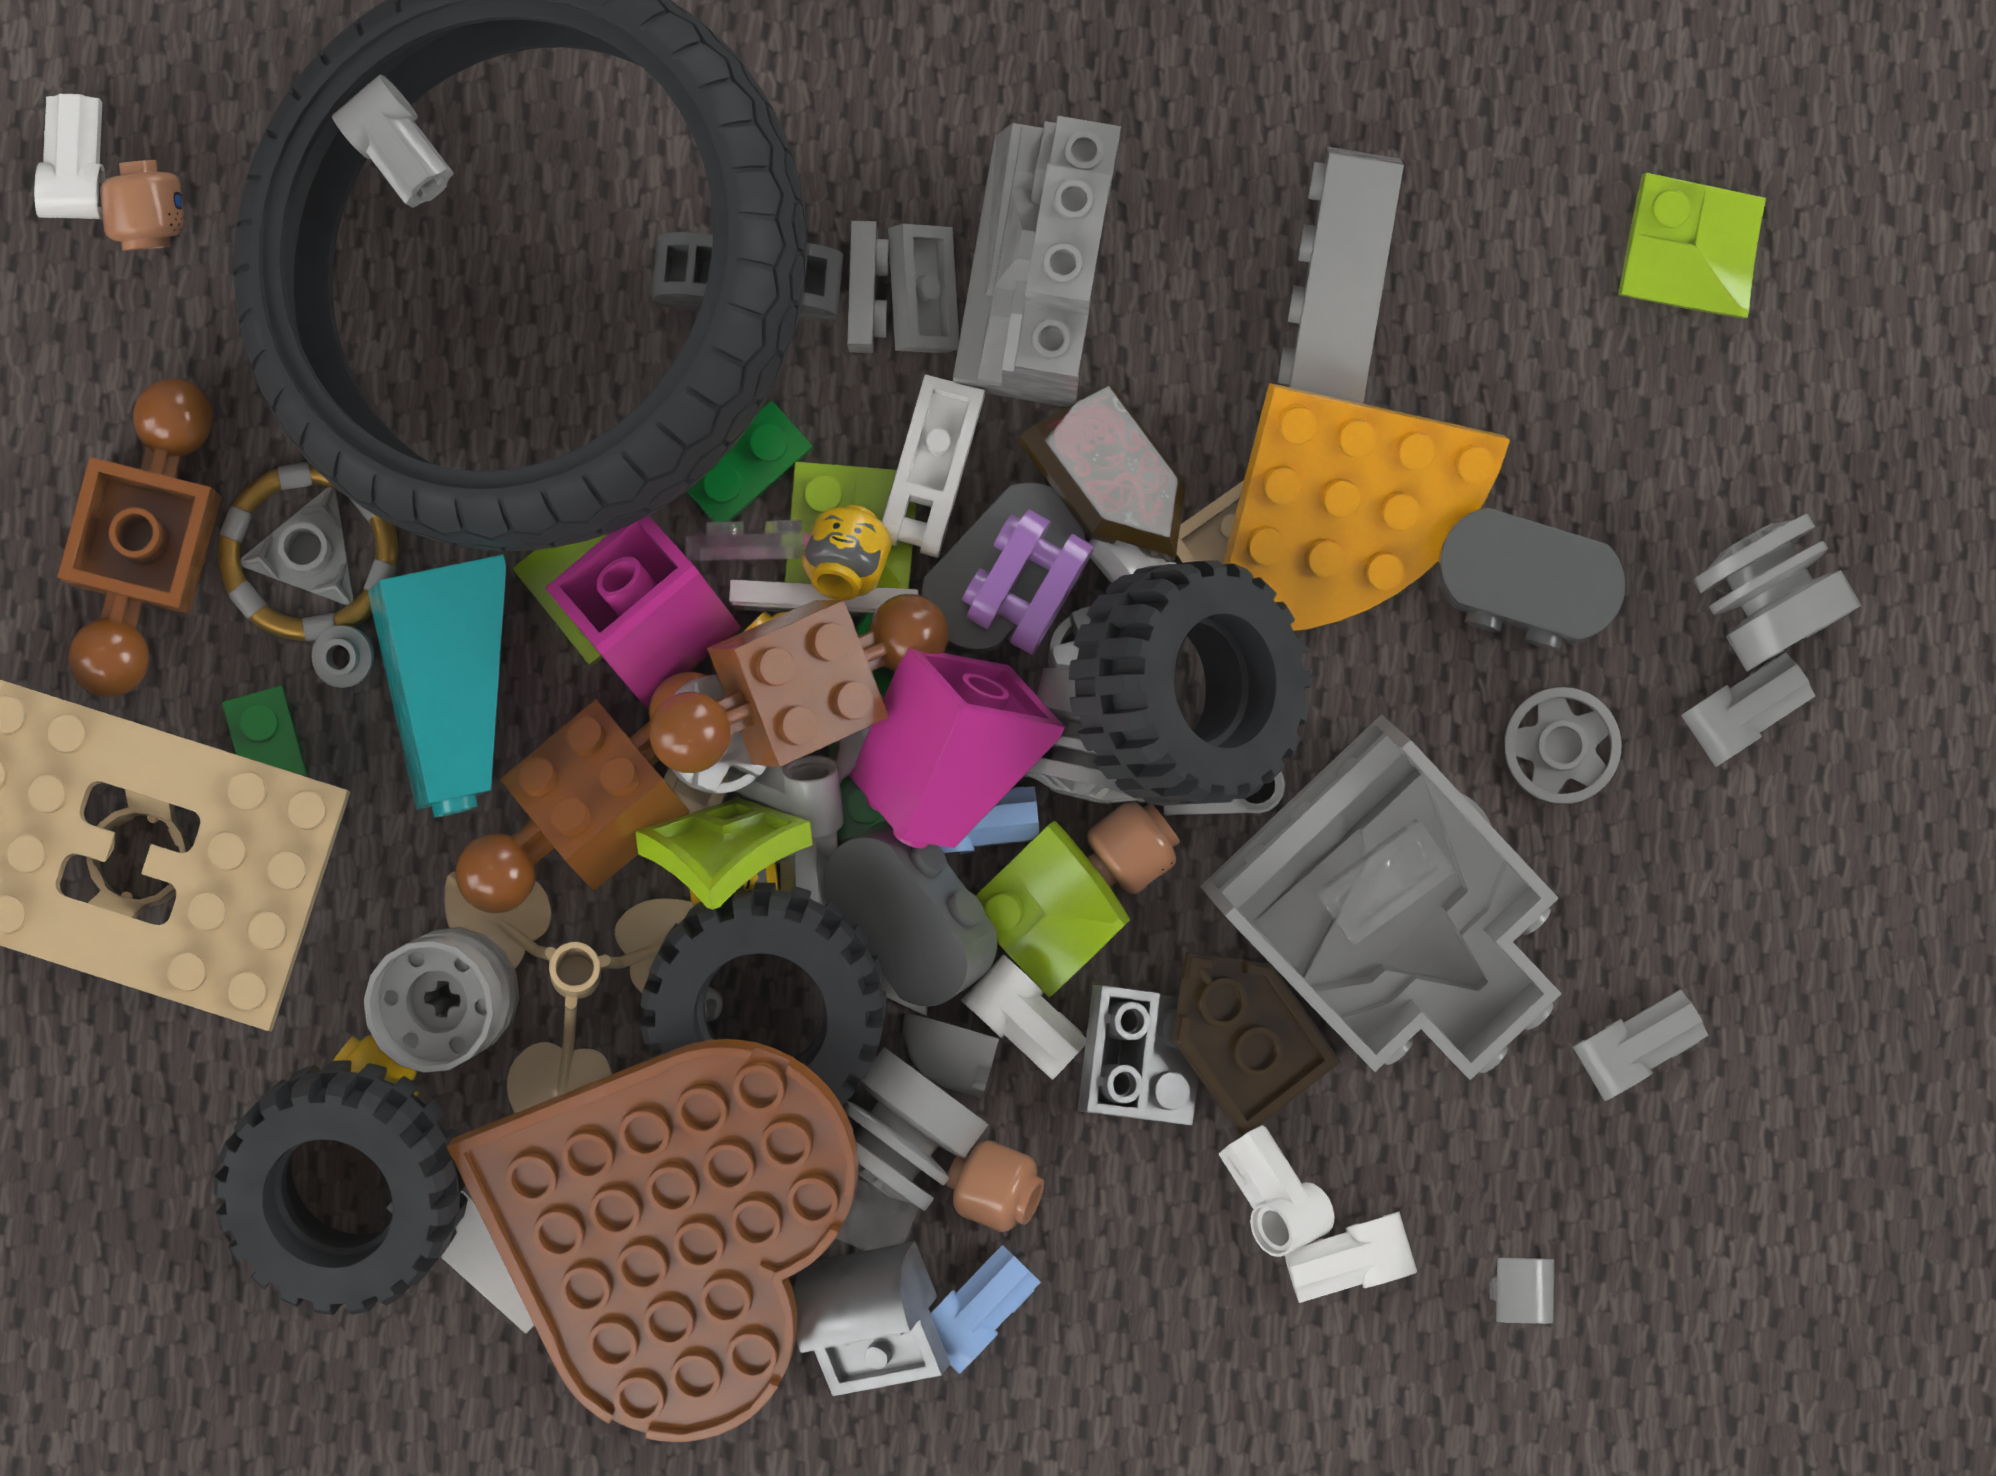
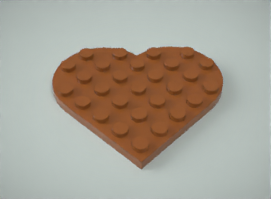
(664, 1227)

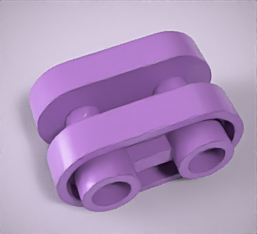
(992, 592)

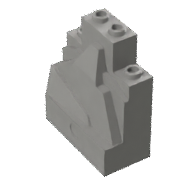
(1036, 260)
(1435, 964)

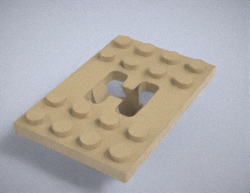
(238, 888)

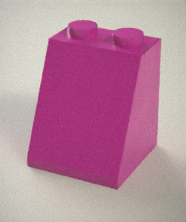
(643, 606)
(950, 745)

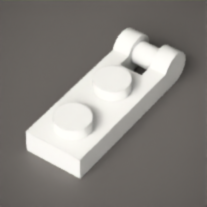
(933, 462)

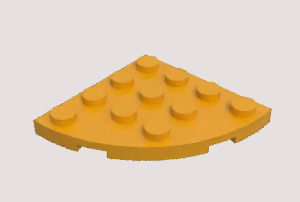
(1352, 500)

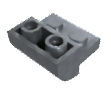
(1132, 1061)
(869, 1319)

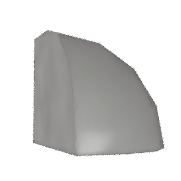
(949, 1053)

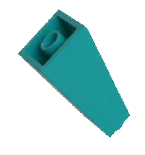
(442, 672)

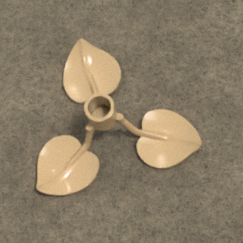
(575, 972)

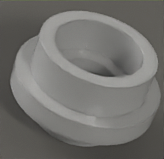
(360, 653)

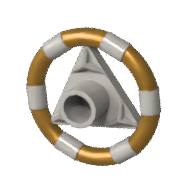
(301, 552)

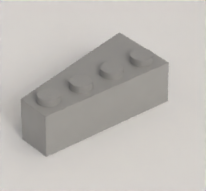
(1344, 274)

